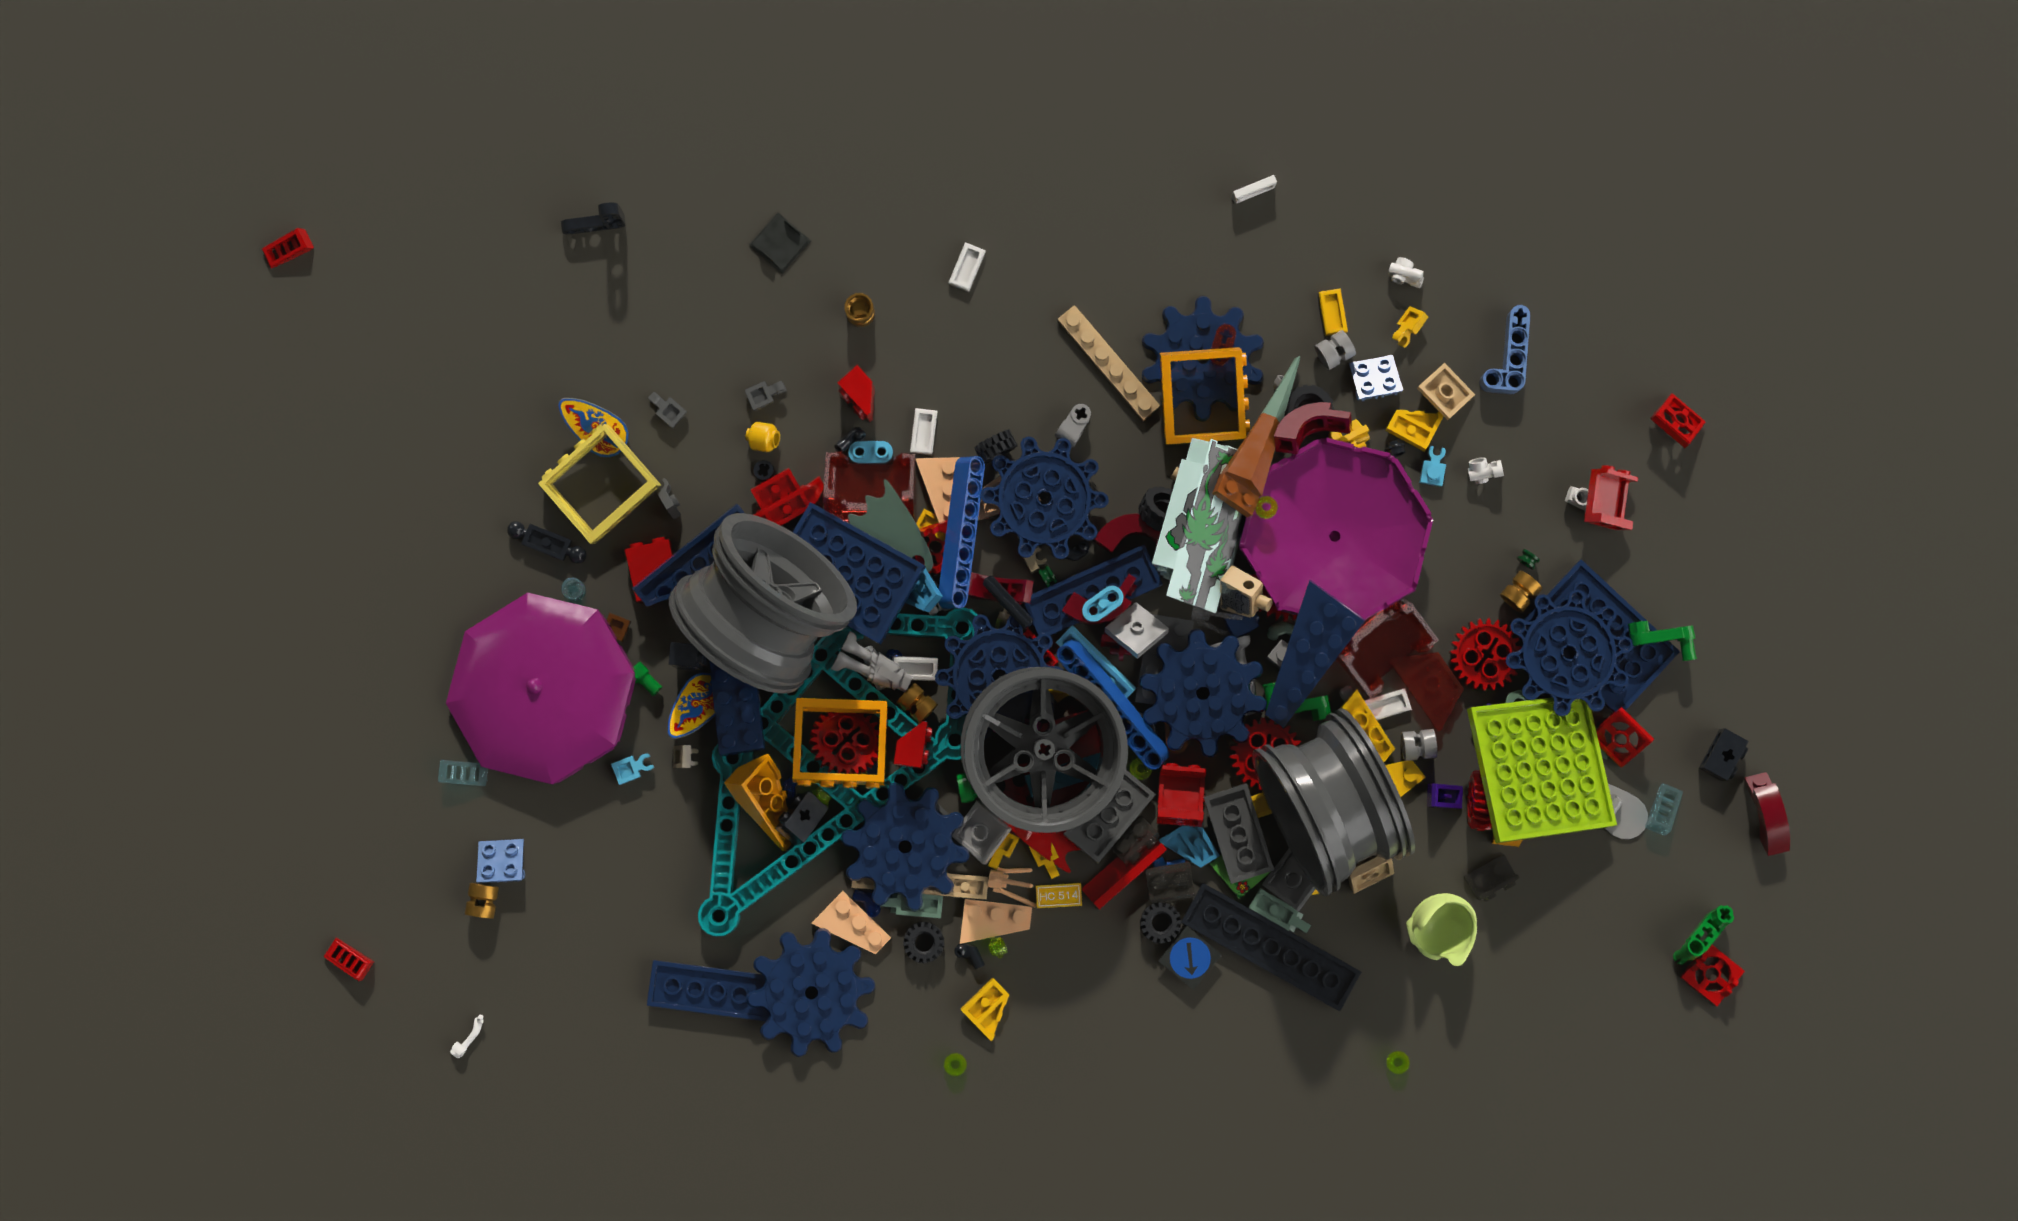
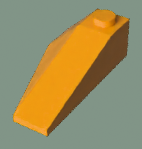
(760, 794)

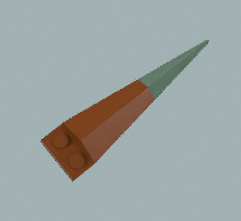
(1248, 469)

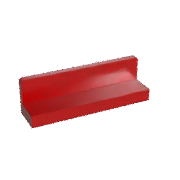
(1118, 876)

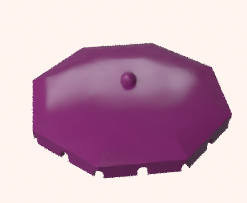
(1341, 522)
(541, 688)

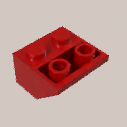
(859, 390)
(911, 747)

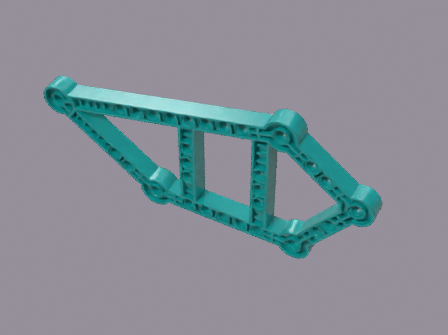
(725, 843)

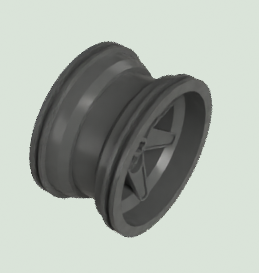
(762, 603)
(1043, 766)
(1334, 801)

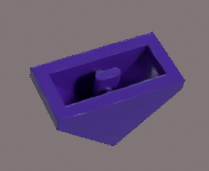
(1444, 796)

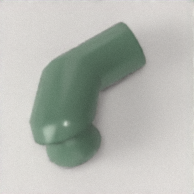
(1279, 629)

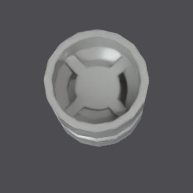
(1329, 355)
(1427, 745)

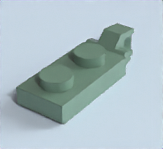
(931, 906)
(1278, 911)

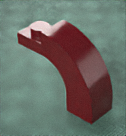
(1307, 420)
(1122, 527)
(1018, 588)
(1074, 606)
(1771, 814)

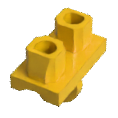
(1358, 435)

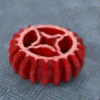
(1477, 807)

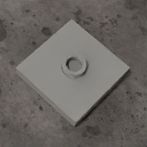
(1136, 630)
(981, 832)

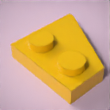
(1414, 427)
(1405, 775)
(986, 1007)

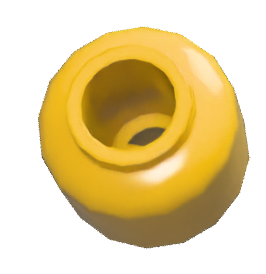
(762, 437)

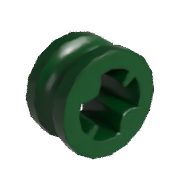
(1528, 559)
(1047, 576)

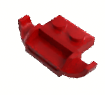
(783, 498)

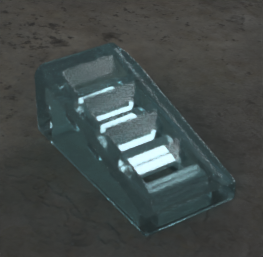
(442, 778)
(1654, 818)

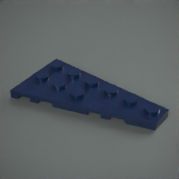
(686, 561)
(1316, 641)

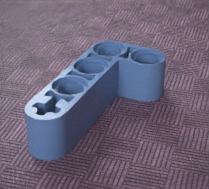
(1511, 349)

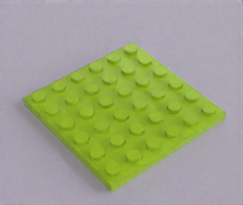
(1540, 769)

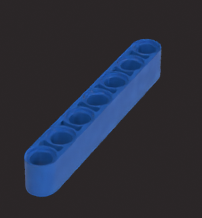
(961, 532)
(1137, 725)

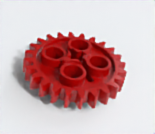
(1469, 643)
(830, 728)
(1244, 751)

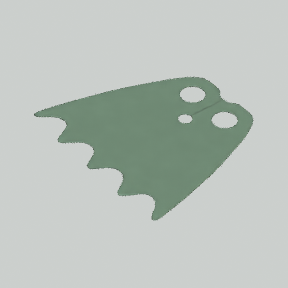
(893, 525)

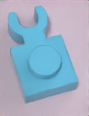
(1433, 471)
(628, 768)

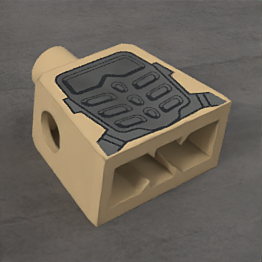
(1242, 593)

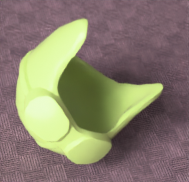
(1443, 928)

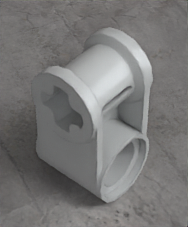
(1072, 427)

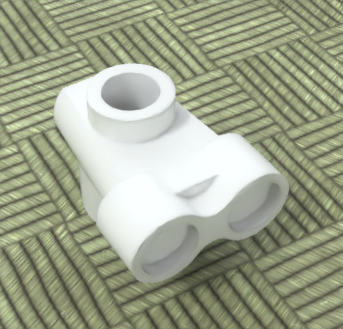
(1403, 272)
(1481, 470)
(1571, 497)

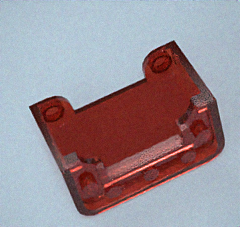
(849, 483)
(1385, 636)

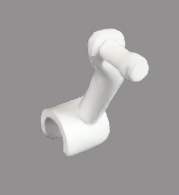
(459, 1049)

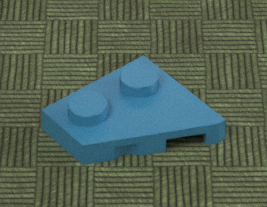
(925, 593)
(1191, 844)

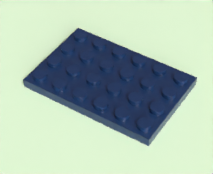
(875, 571)
(1642, 662)

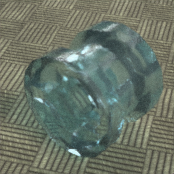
(577, 591)

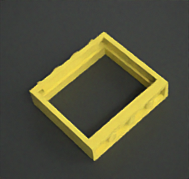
(623, 510)

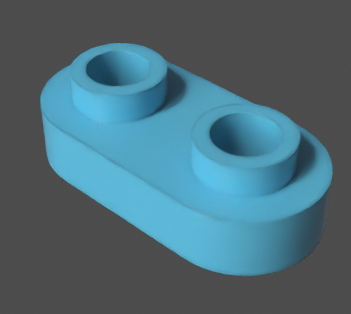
(870, 453)
(1102, 603)

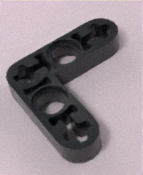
(609, 217)

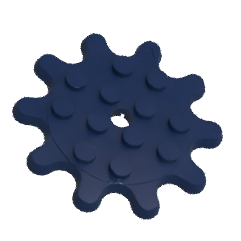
(1191, 380)
(1044, 473)
(1593, 648)
(983, 655)
(1209, 668)
(910, 821)
(786, 985)

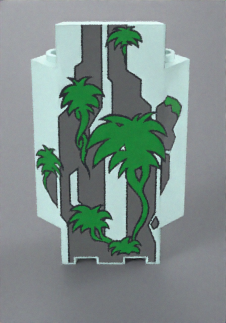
(1199, 529)

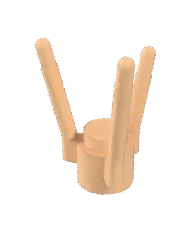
(999, 880)

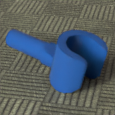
(1161, 862)

